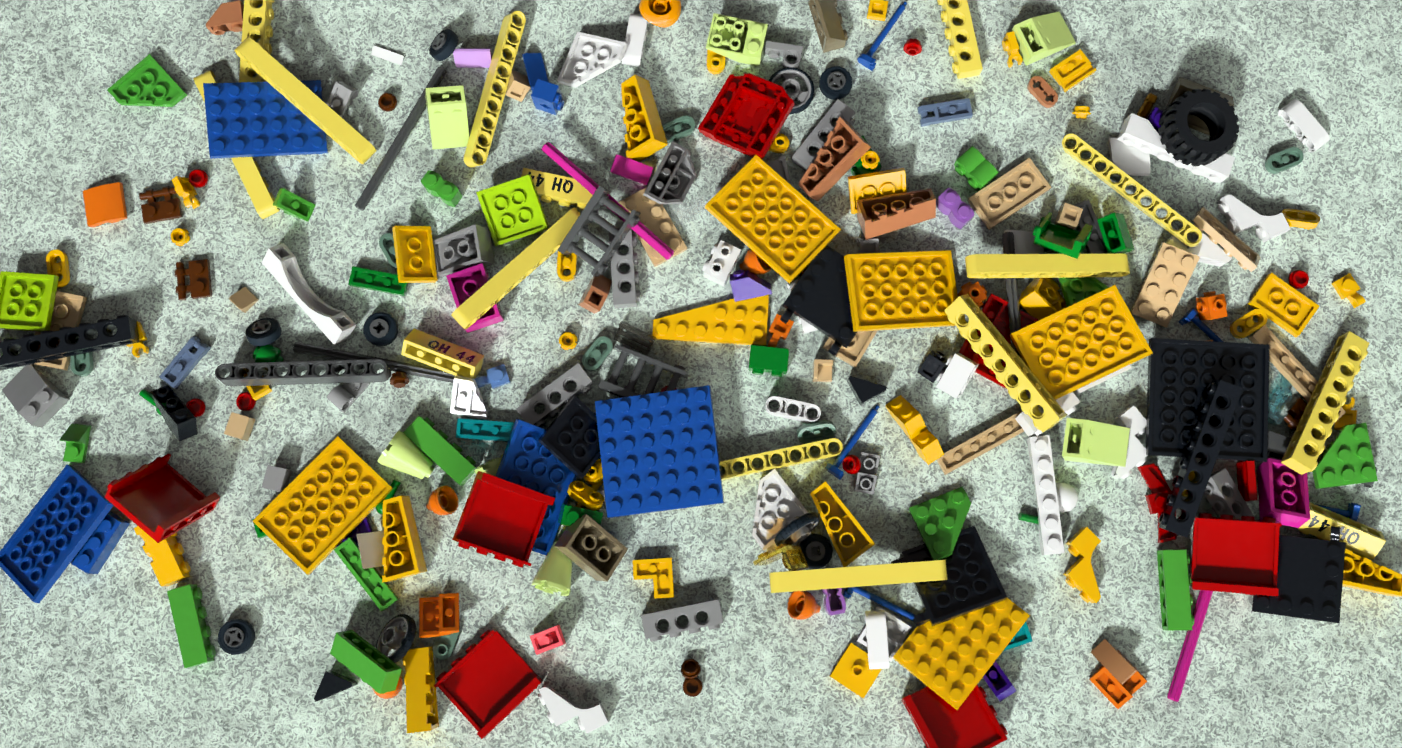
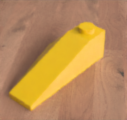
(1042, 298)

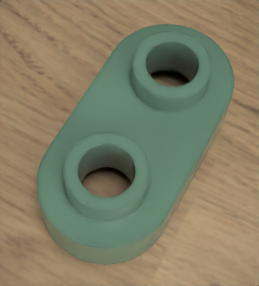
(677, 129)
(1283, 161)
(389, 252)
(596, 353)
(78, 360)
(815, 431)
(449, 642)

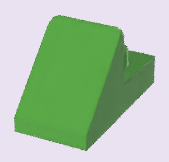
(293, 205)
(76, 443)

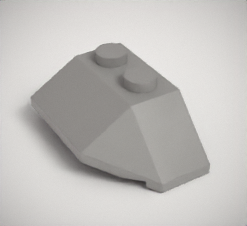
(672, 177)

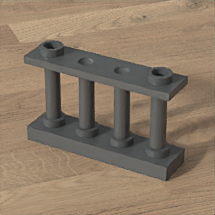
(589, 215)
(626, 350)

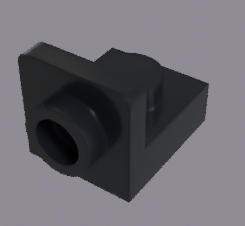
(933, 365)

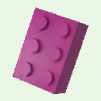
(465, 284)
(1283, 493)

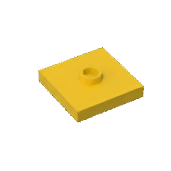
(854, 671)

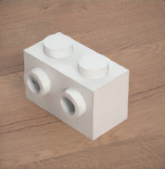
(722, 262)
(957, 375)

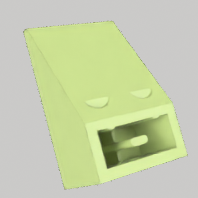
(1042, 37)
(737, 39)
(447, 116)
(1095, 442)

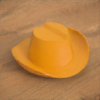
(660, 12)

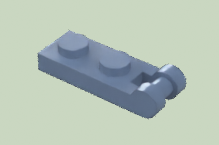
(945, 112)
(184, 362)

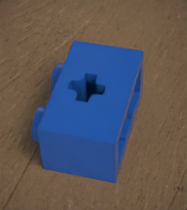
(547, 97)

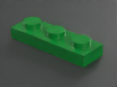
(377, 281)

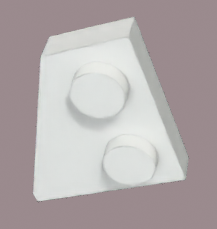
(467, 398)

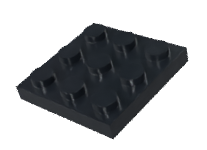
(574, 437)

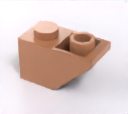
(226, 18)
(595, 293)

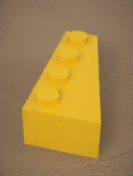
(642, 119)
(841, 525)
(401, 541)
(167, 558)
(1368, 576)
(420, 690)

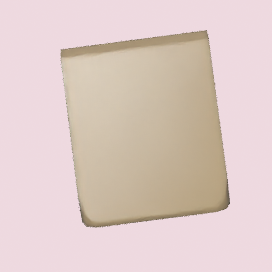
(243, 299)

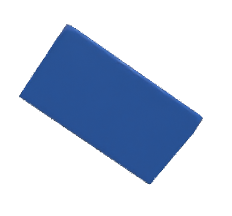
(535, 68)

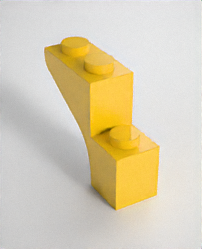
(914, 427)
(1081, 572)

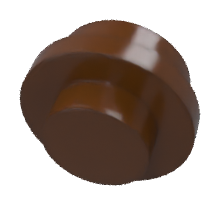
(387, 102)
(399, 379)
(690, 668)
(692, 687)

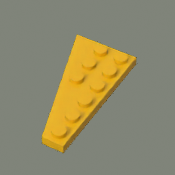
(721, 322)

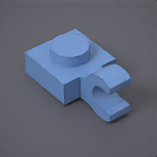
(495, 376)

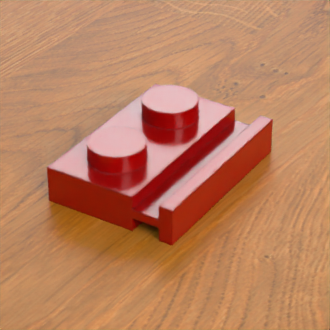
(1247, 480)

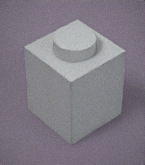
(276, 477)

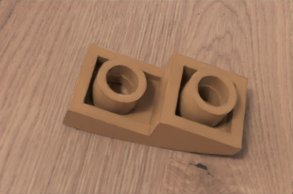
(1113, 661)

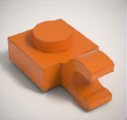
(779, 330)

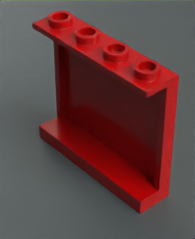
(159, 499)
(501, 519)
(1235, 554)
(488, 682)
(945, 727)

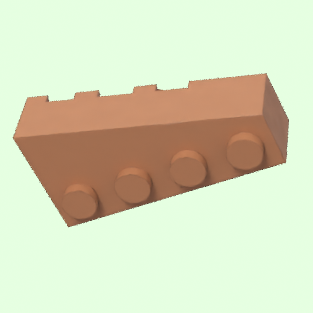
(834, 159)
(895, 211)

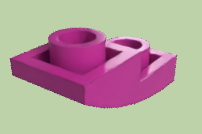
(631, 169)

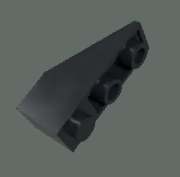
(177, 415)

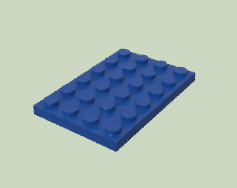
(259, 121)
(536, 468)
(53, 533)

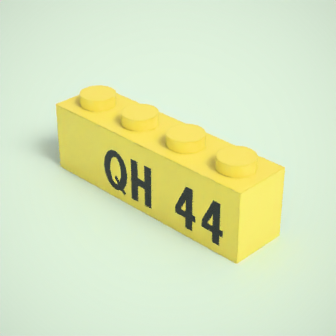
(559, 189)
(442, 354)
(1358, 537)

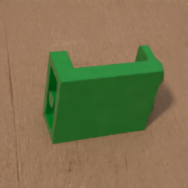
(1061, 238)

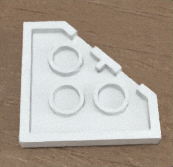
(590, 57)
(773, 509)

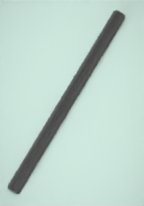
(398, 142)
(1012, 293)
(395, 366)

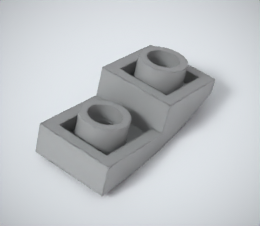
(867, 474)

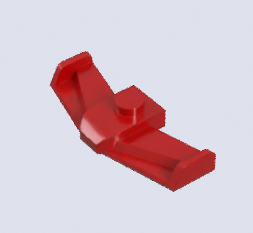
(1156, 500)

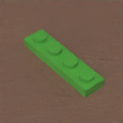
(368, 578)

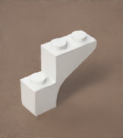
(1242, 217)
(1207, 251)
(1136, 452)
(563, 710)

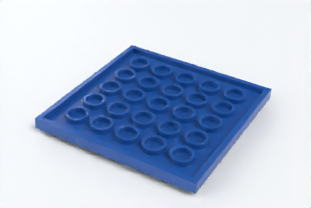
(659, 452)

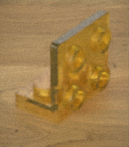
(791, 557)

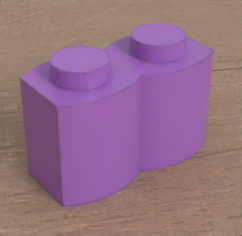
(952, 206)
(834, 601)

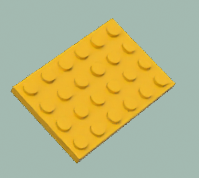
(772, 218)
(900, 289)
(1082, 343)
(322, 505)
(961, 650)

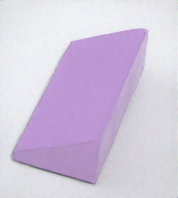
(472, 57)

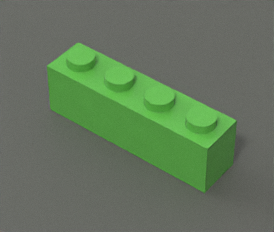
(440, 450)
(1174, 590)
(191, 625)
(366, 661)

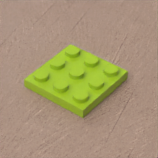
(512, 210)
(27, 300)

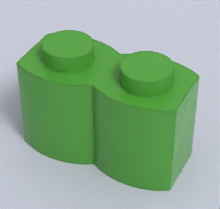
(975, 168)
(440, 188)

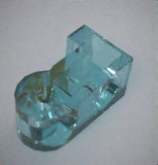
(1276, 403)

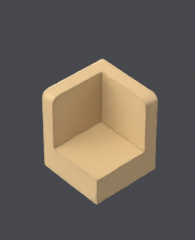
(517, 86)
(1068, 216)
(822, 370)
(239, 426)

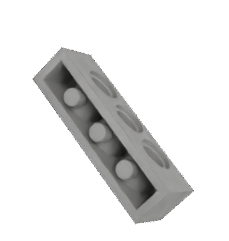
(802, 156)
(621, 298)
(575, 374)
(1225, 496)
(651, 620)

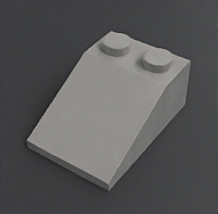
(463, 250)
(34, 396)

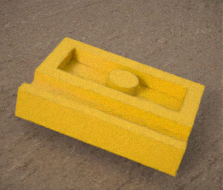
(1072, 70)

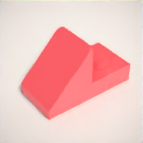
(547, 639)

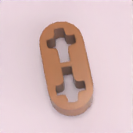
(1040, 95)

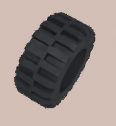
(1217, 116)

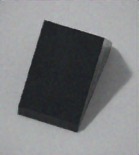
(865, 390)
(332, 684)

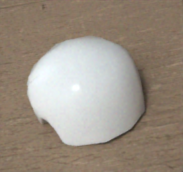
(1066, 497)

